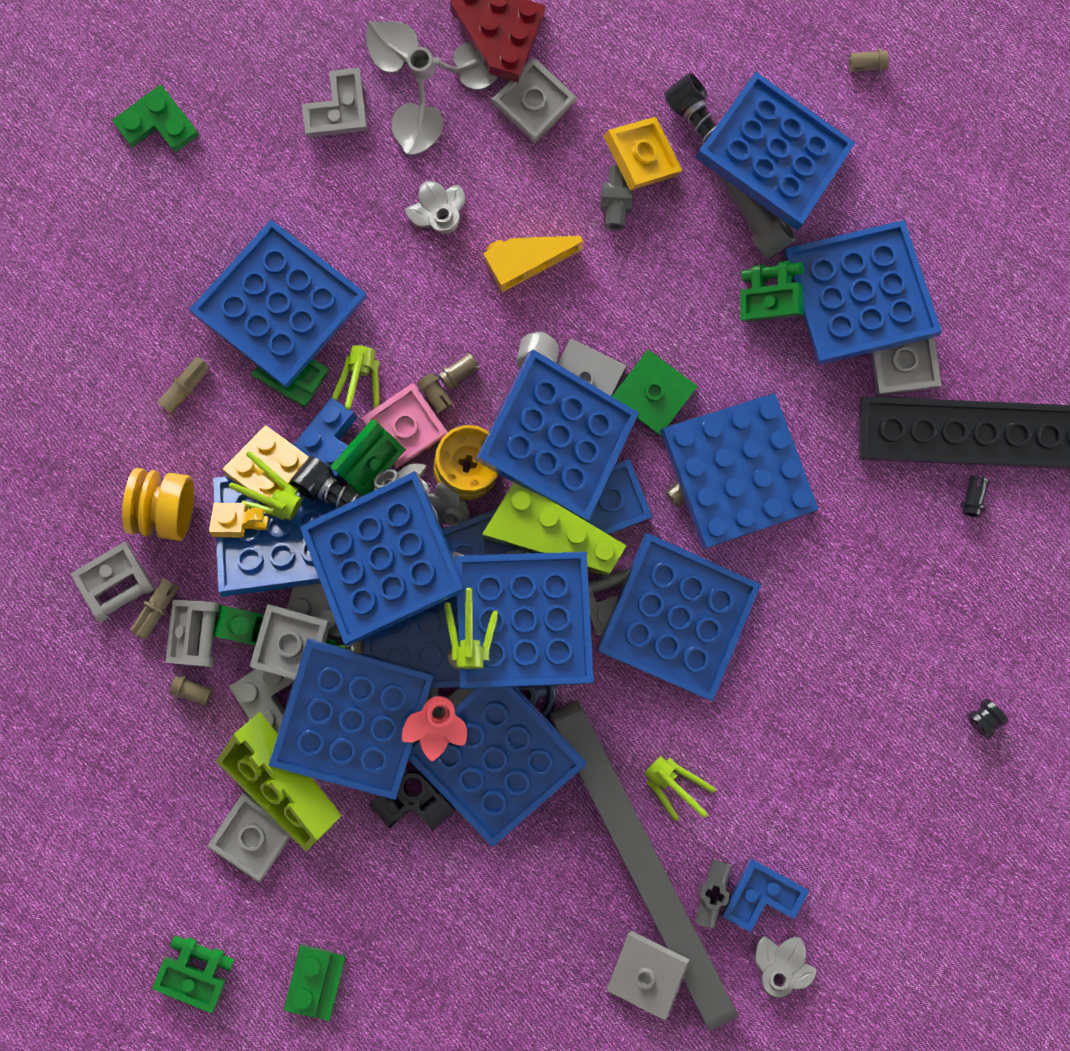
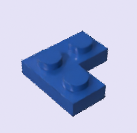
(324, 433)
(759, 887)

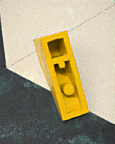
(524, 257)

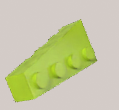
(541, 526)
(286, 796)

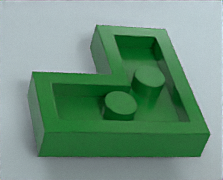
(154, 113)

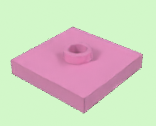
(409, 422)

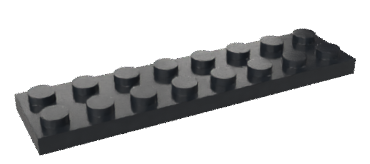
(964, 432)

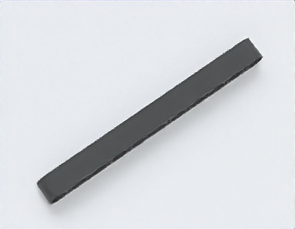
(645, 866)

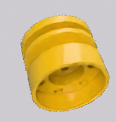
(459, 446)
(158, 503)

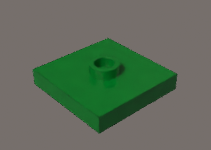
(655, 392)

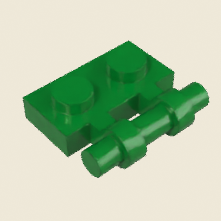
(772, 301)
(189, 983)

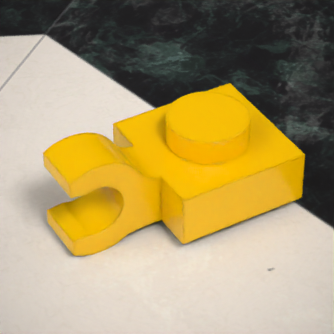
(234, 518)

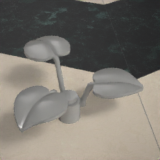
(396, 43)

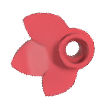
(432, 731)

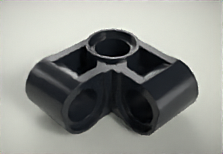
(428, 804)

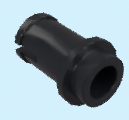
(975, 497)

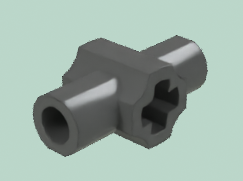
(616, 199)
(708, 910)

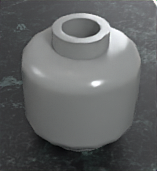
(539, 342)

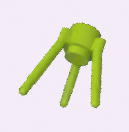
(359, 363)
(282, 503)
(469, 653)
(662, 774)

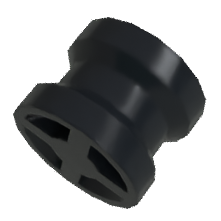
(987, 718)

